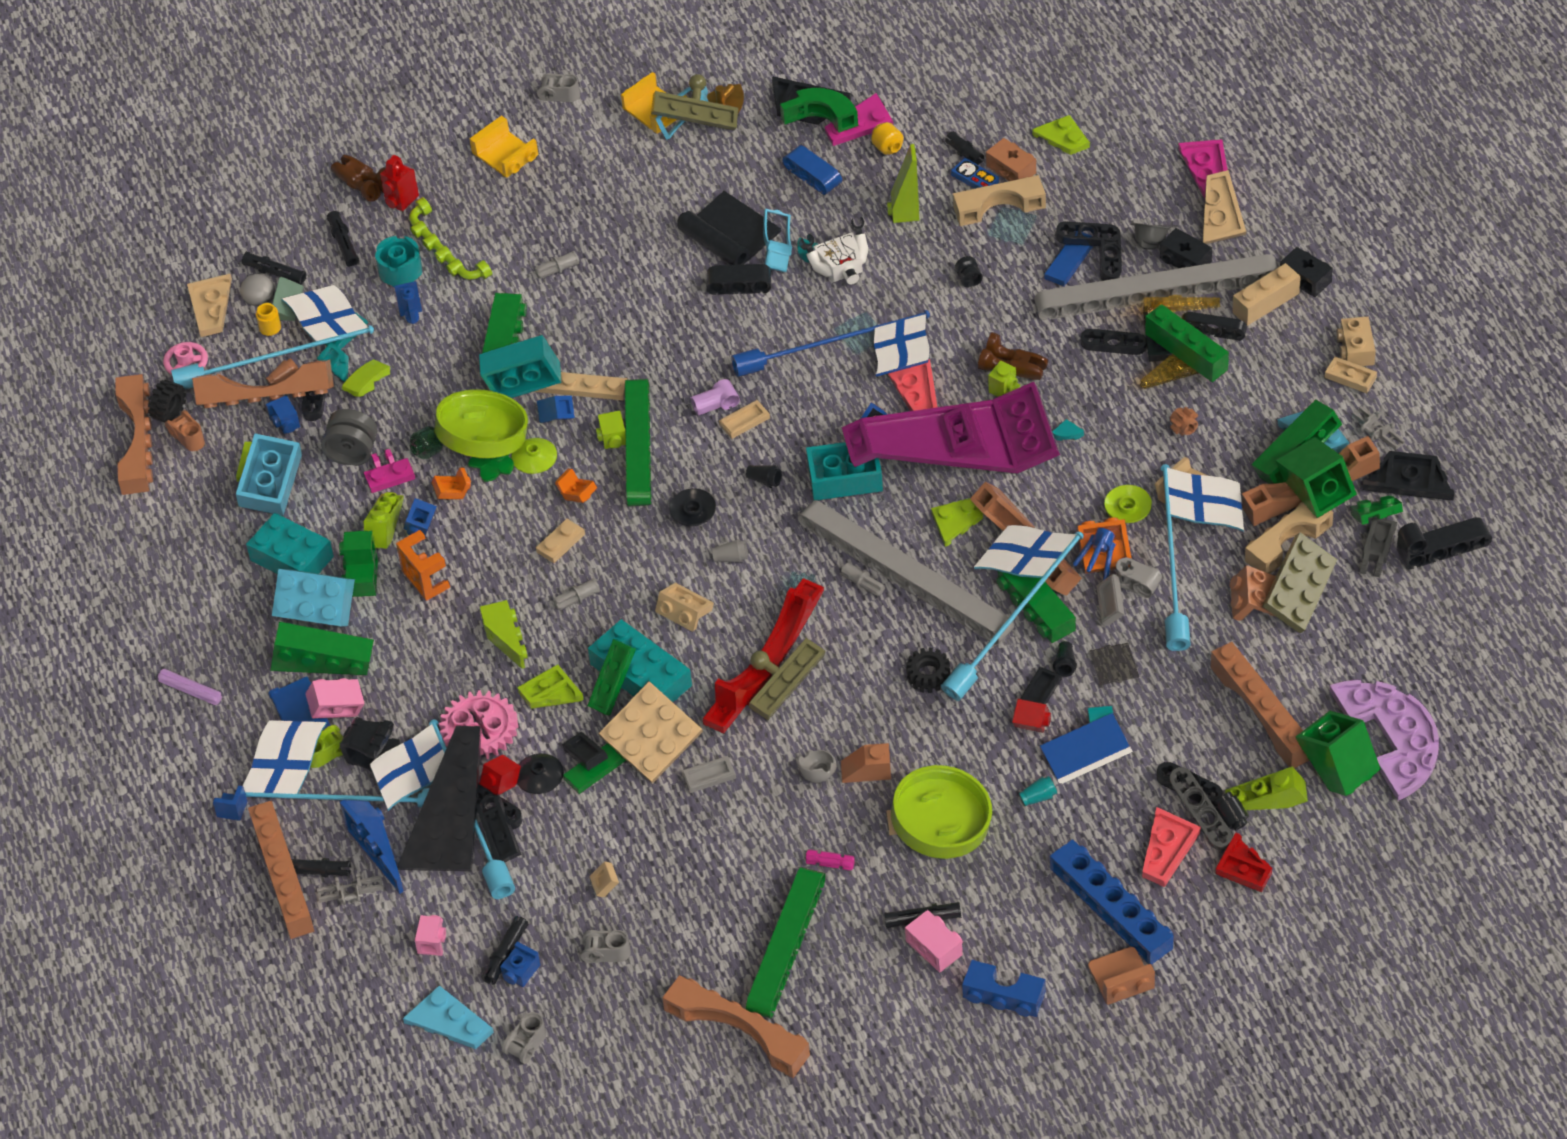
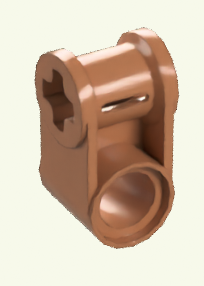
(186, 431)

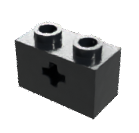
(1184, 250)
(1313, 272)

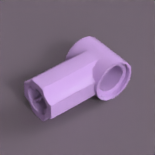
(719, 396)

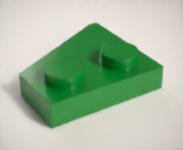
(1381, 509)

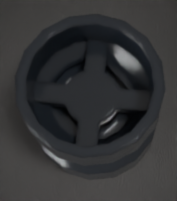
(968, 271)

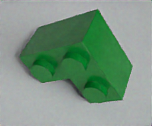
(360, 561)

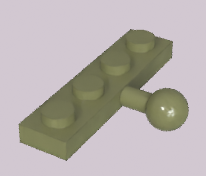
(693, 108)
(785, 678)

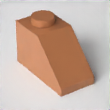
(867, 764)

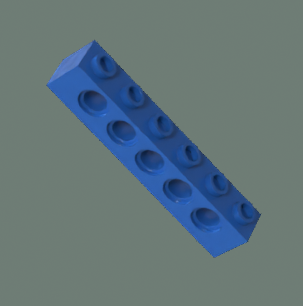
(1149, 946)

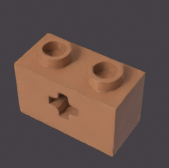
(1010, 161)

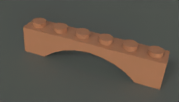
(217, 388)
(134, 466)
(1274, 499)
(1004, 513)
(1241, 677)
(281, 869)
(692, 1002)

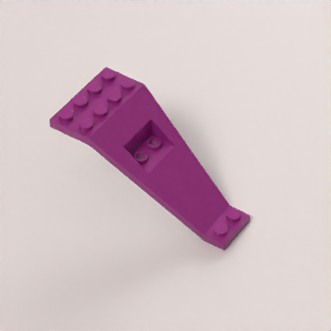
(999, 434)

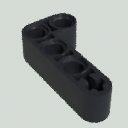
(1442, 543)

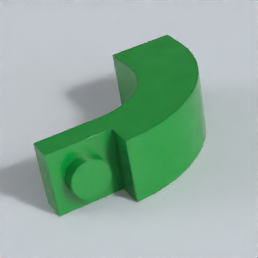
(821, 103)

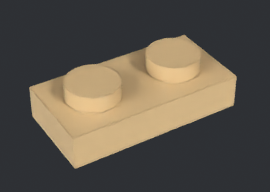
(1350, 374)
(560, 540)

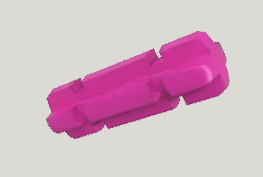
(830, 859)

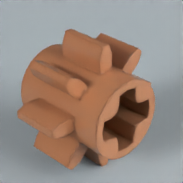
(1184, 421)

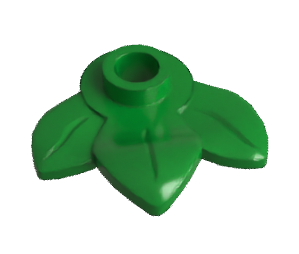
(492, 467)

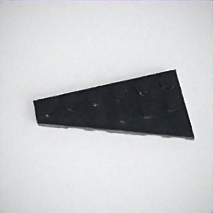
(447, 819)

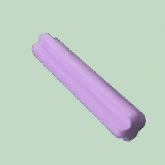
(189, 686)

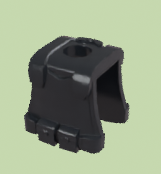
(367, 741)

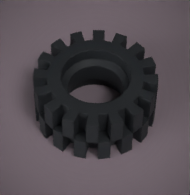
(166, 401)
(923, 659)

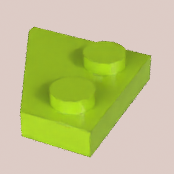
(1063, 134)
(955, 518)
(550, 689)

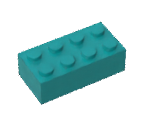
(647, 665)

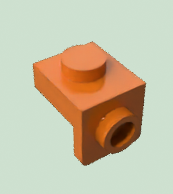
(452, 486)
(574, 488)

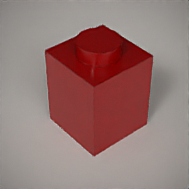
(1031, 716)
(499, 774)

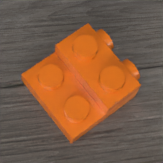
(1120, 551)

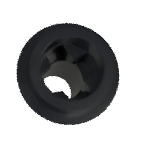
(765, 474)
(1065, 660)

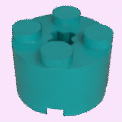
(398, 260)

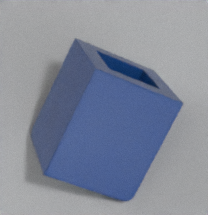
(555, 408)
(231, 805)

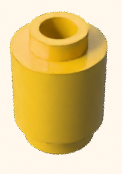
(268, 319)

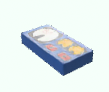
(973, 174)

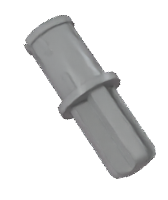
(557, 265)
(862, 579)
(576, 594)

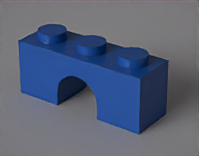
(1022, 997)

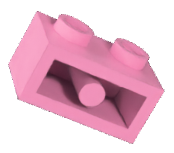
(334, 698)
(934, 940)

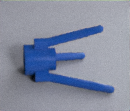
(1101, 542)

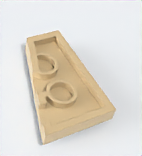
(1221, 209)
(210, 303)

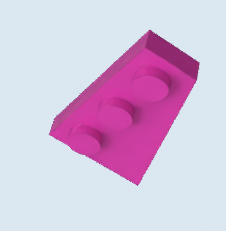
(870, 114)

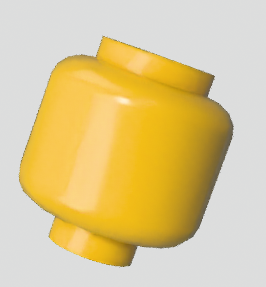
(887, 138)

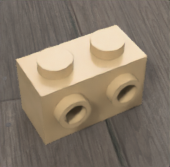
(1356, 341)

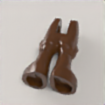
(359, 177)
(1027, 363)

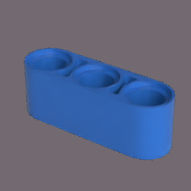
(812, 169)

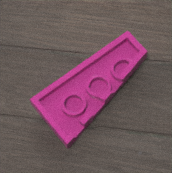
(1203, 159)

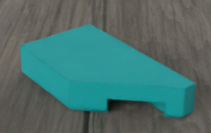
(338, 360)

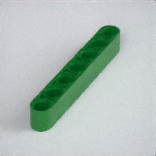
(638, 442)
(784, 942)

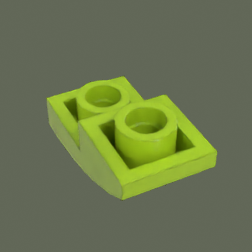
(363, 378)

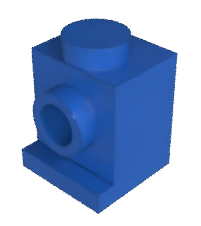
(283, 414)
(421, 512)
(520, 965)

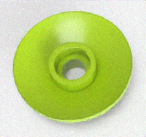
(537, 461)
(1128, 496)

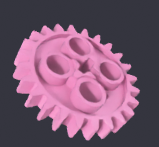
(489, 714)

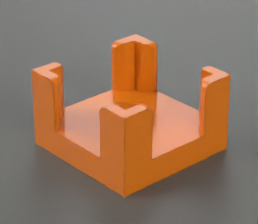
(419, 567)

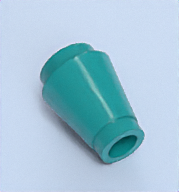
(1039, 791)

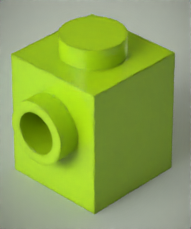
(611, 430)

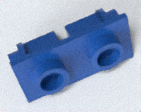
(408, 301)

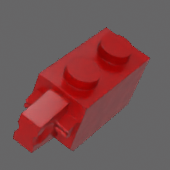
(398, 184)

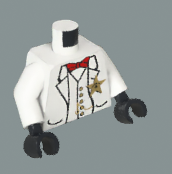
(840, 256)

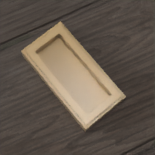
(744, 419)

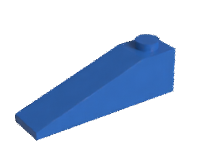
(368, 830)

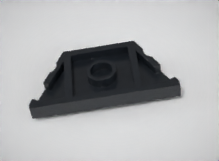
(786, 90)
(1411, 476)

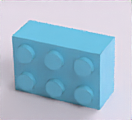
(268, 474)
(313, 597)

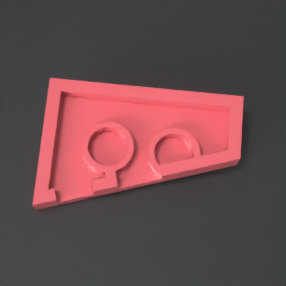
(916, 386)
(1167, 846)

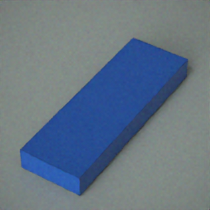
(1067, 262)

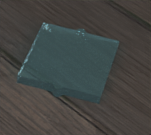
(1012, 225)
(860, 342)

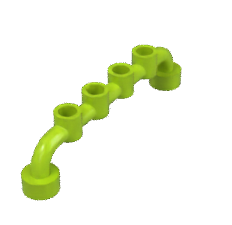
(442, 252)

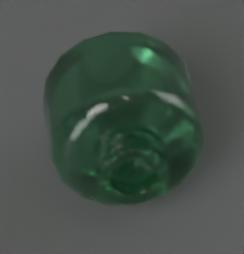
(425, 443)

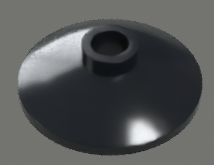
(692, 500)
(541, 780)

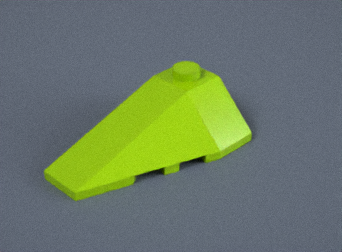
(904, 194)

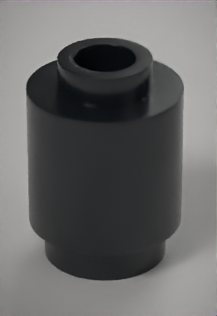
(1231, 811)

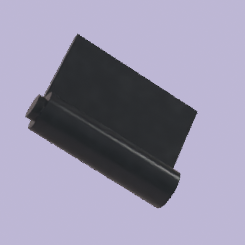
(728, 229)

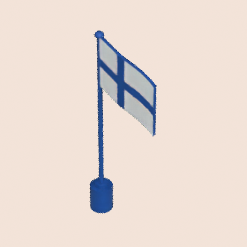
(896, 345)

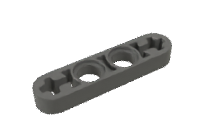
(1200, 809)

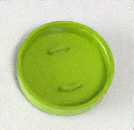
(481, 423)
(941, 811)

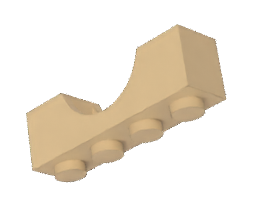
(1023, 193)
(1266, 551)

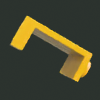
(638, 102)
(501, 148)

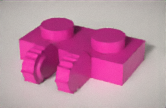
(390, 474)

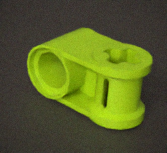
(327, 746)

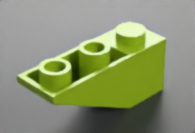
(383, 518)
(501, 631)
(1272, 791)

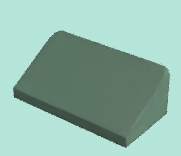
(284, 289)

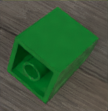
(1317, 476)
(1340, 751)

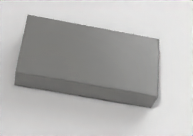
(1110, 600)
(708, 774)

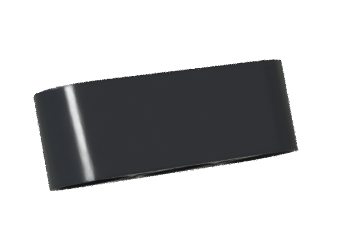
(738, 278)

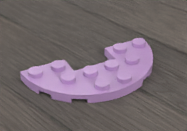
(1403, 723)

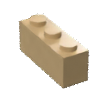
(1266, 294)

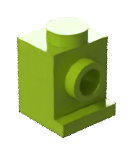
(1002, 379)

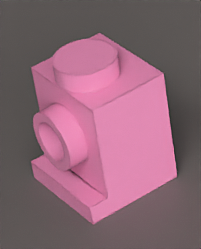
(430, 935)

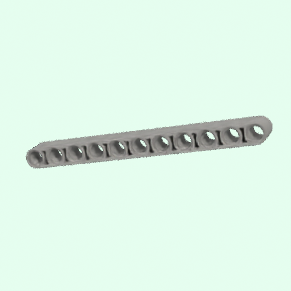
(1131, 290)
(904, 570)

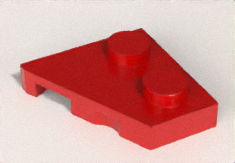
(1244, 865)

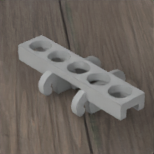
(1380, 432)
(343, 896)

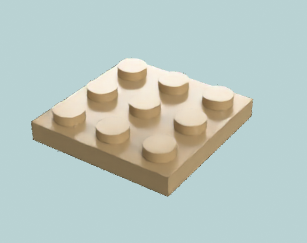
(650, 732)

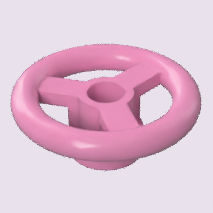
(185, 356)

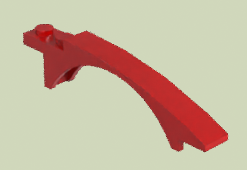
(738, 692)

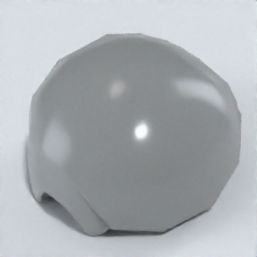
(257, 289)
(817, 765)

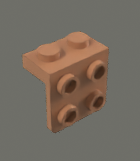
(1249, 591)
(1122, 975)

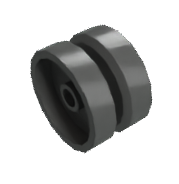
(349, 437)

